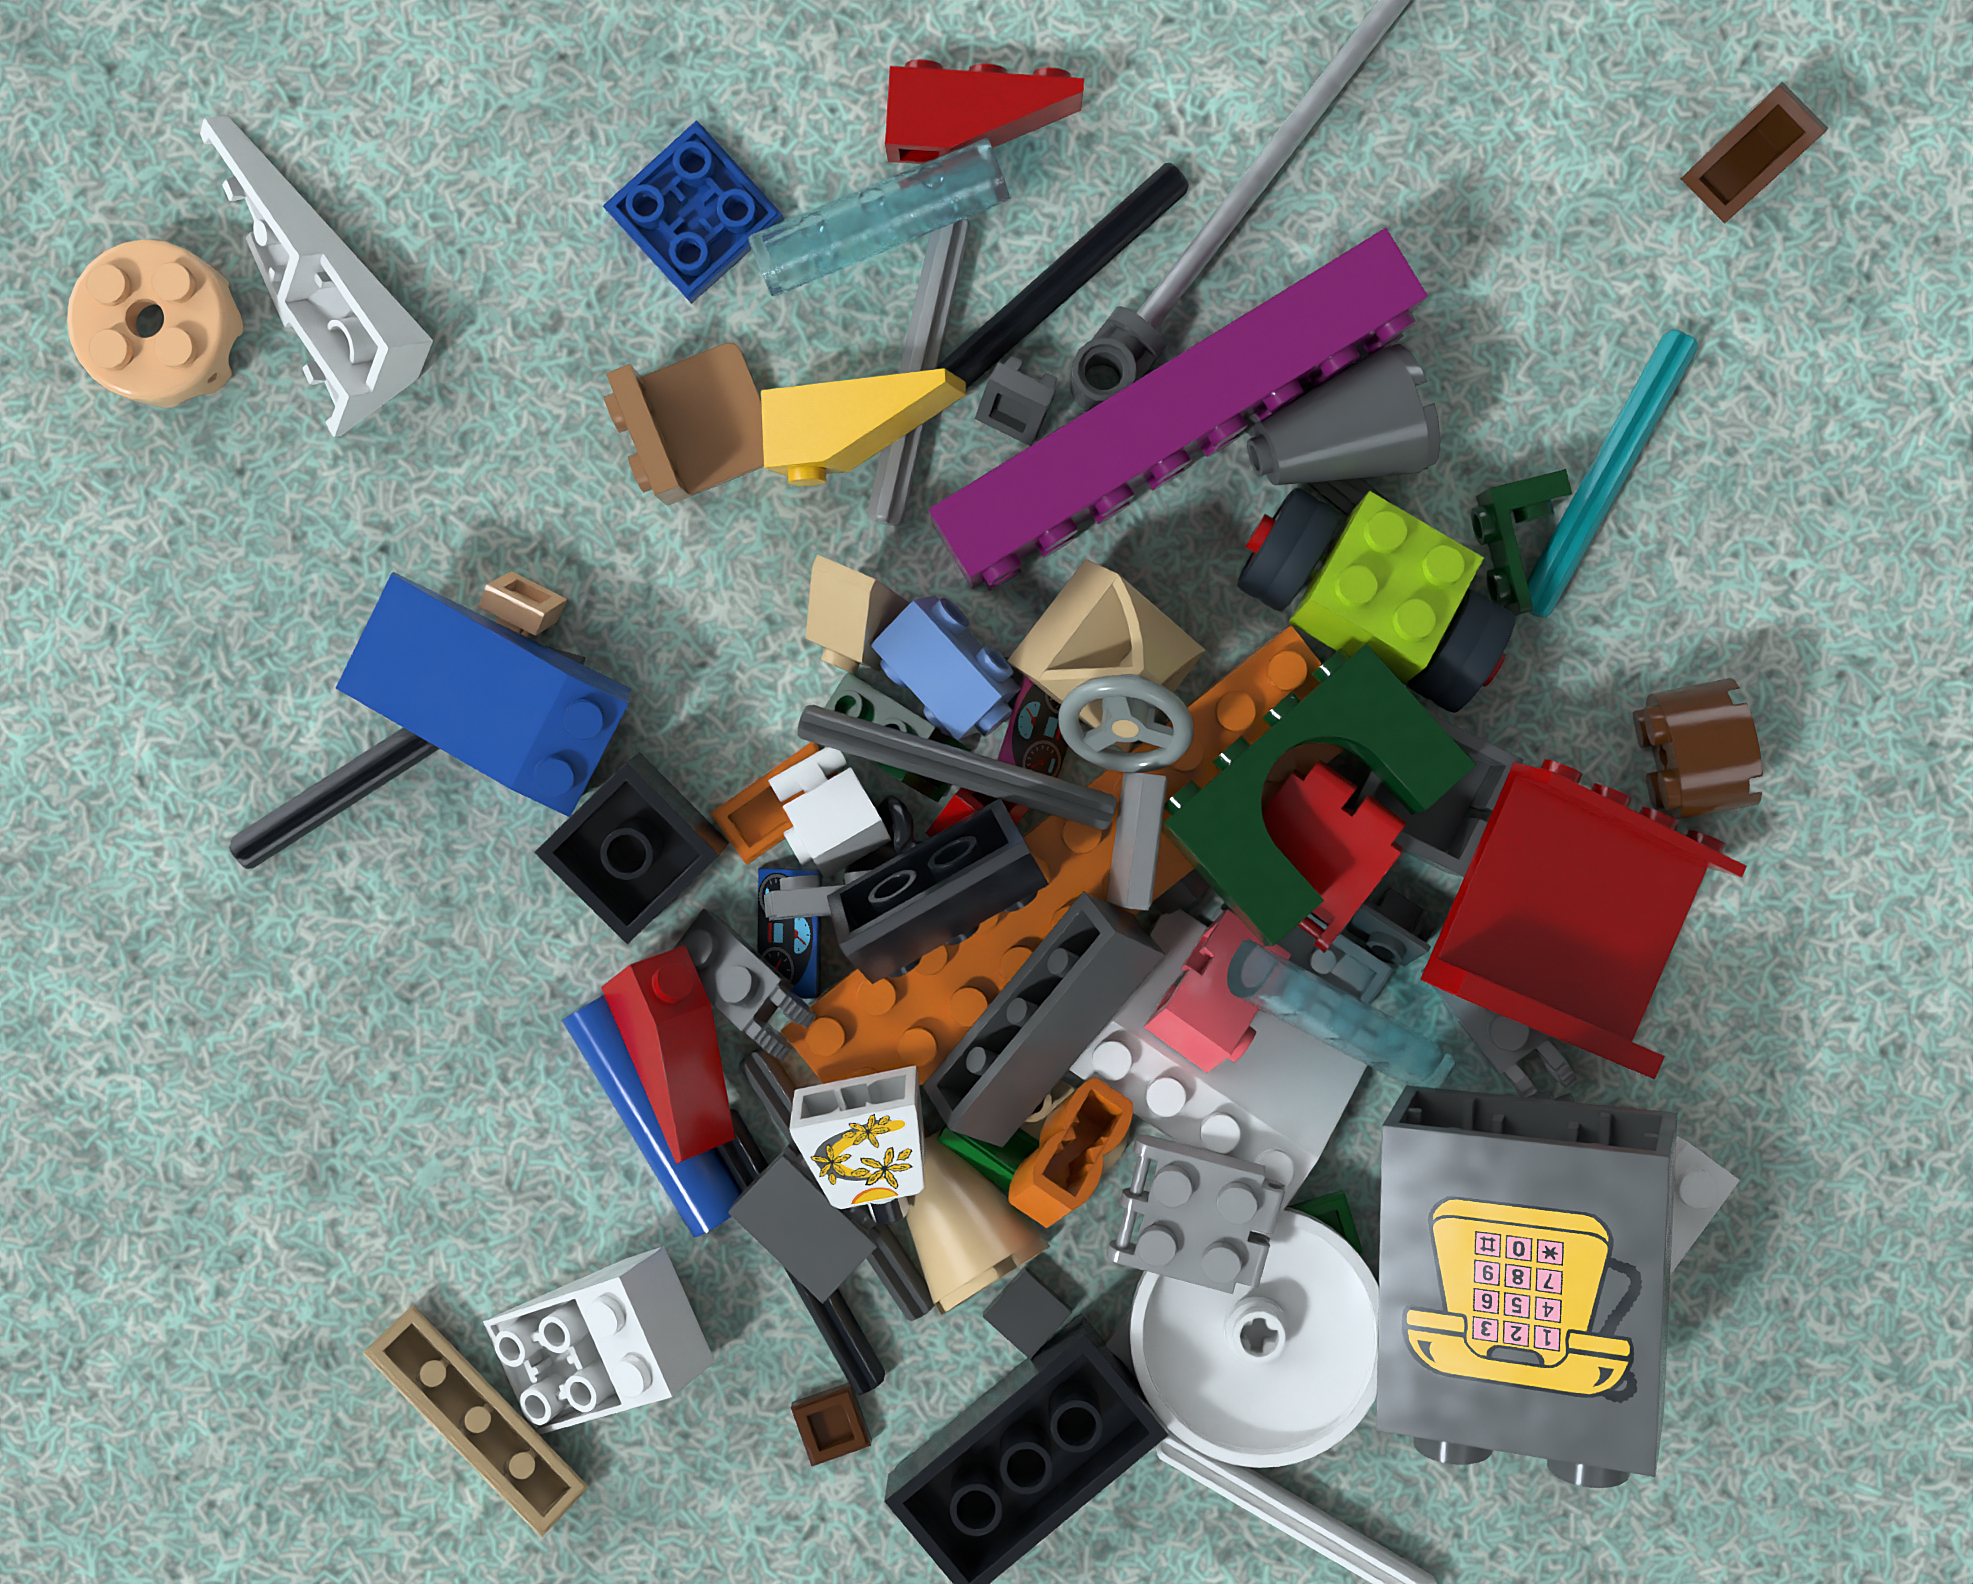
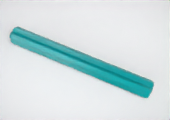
(1609, 470)

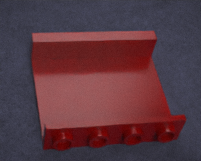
(1572, 911)

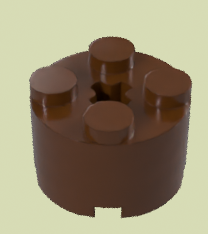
(1700, 750)

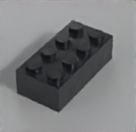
(1024, 1456)

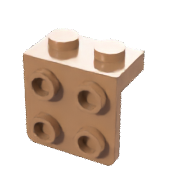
(690, 422)

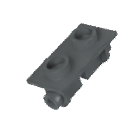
(1392, 929)

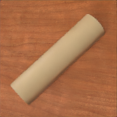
(476, 1420)

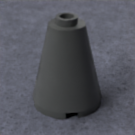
(1351, 426)

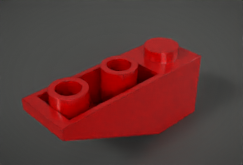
(948, 109)

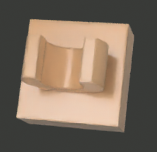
(522, 604)

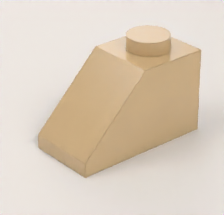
(848, 614)

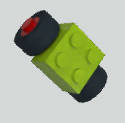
(1382, 586)

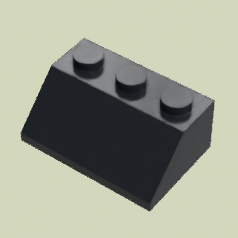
(935, 893)

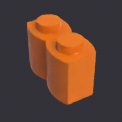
(1071, 1152)

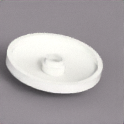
(1272, 1365)

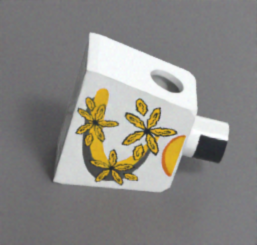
(864, 1140)

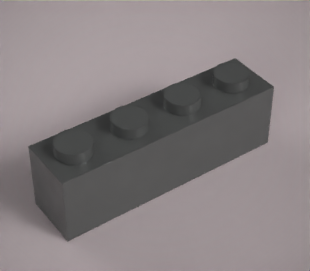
(1042, 1020)

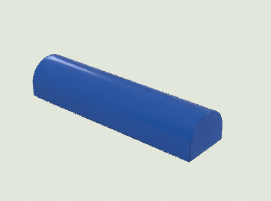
(698, 1186)

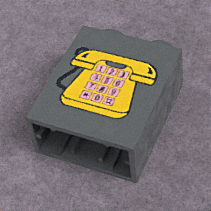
(1525, 1280)

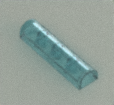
(879, 217)
(1336, 1017)

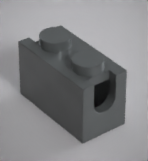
(802, 1228)

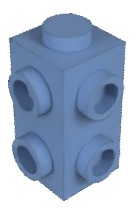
(947, 668)

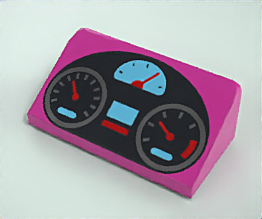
(1034, 733)

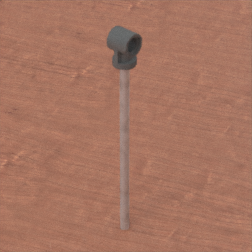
(1130, 339)

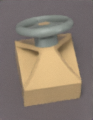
(1112, 668)

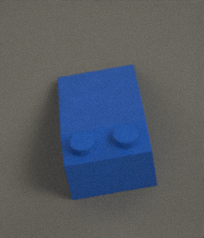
(484, 693)

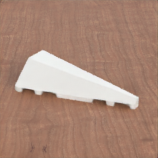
(344, 316)

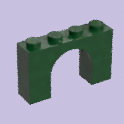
(1353, 708)

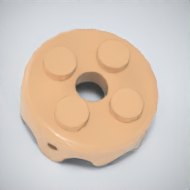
(197, 333)

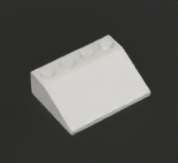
(1263, 1109)

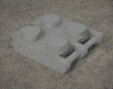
(1197, 1216)

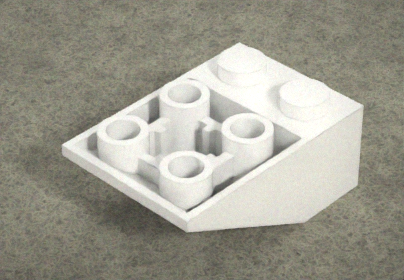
(601, 1343)

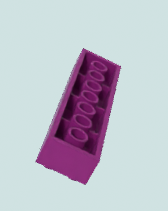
(1178, 409)

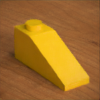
(846, 422)

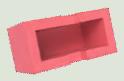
(1201, 1013)

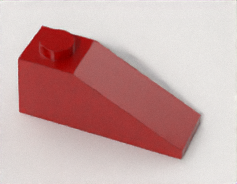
(674, 1049)

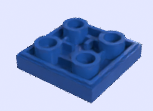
(692, 211)

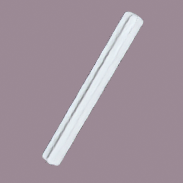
(1293, 1515)

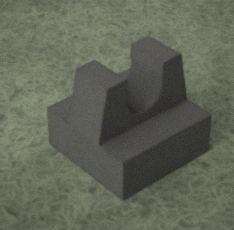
(1016, 401)

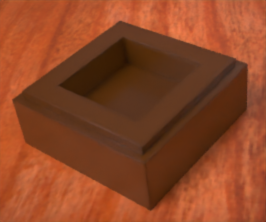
(831, 1424)

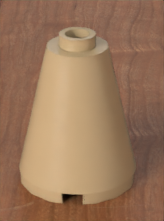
(965, 1228)

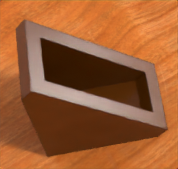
(1754, 152)

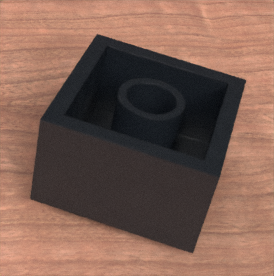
(632, 847)

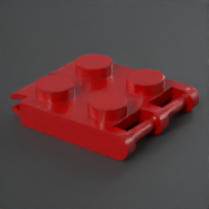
(1332, 845)

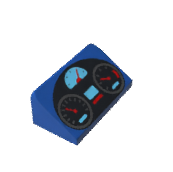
(790, 944)

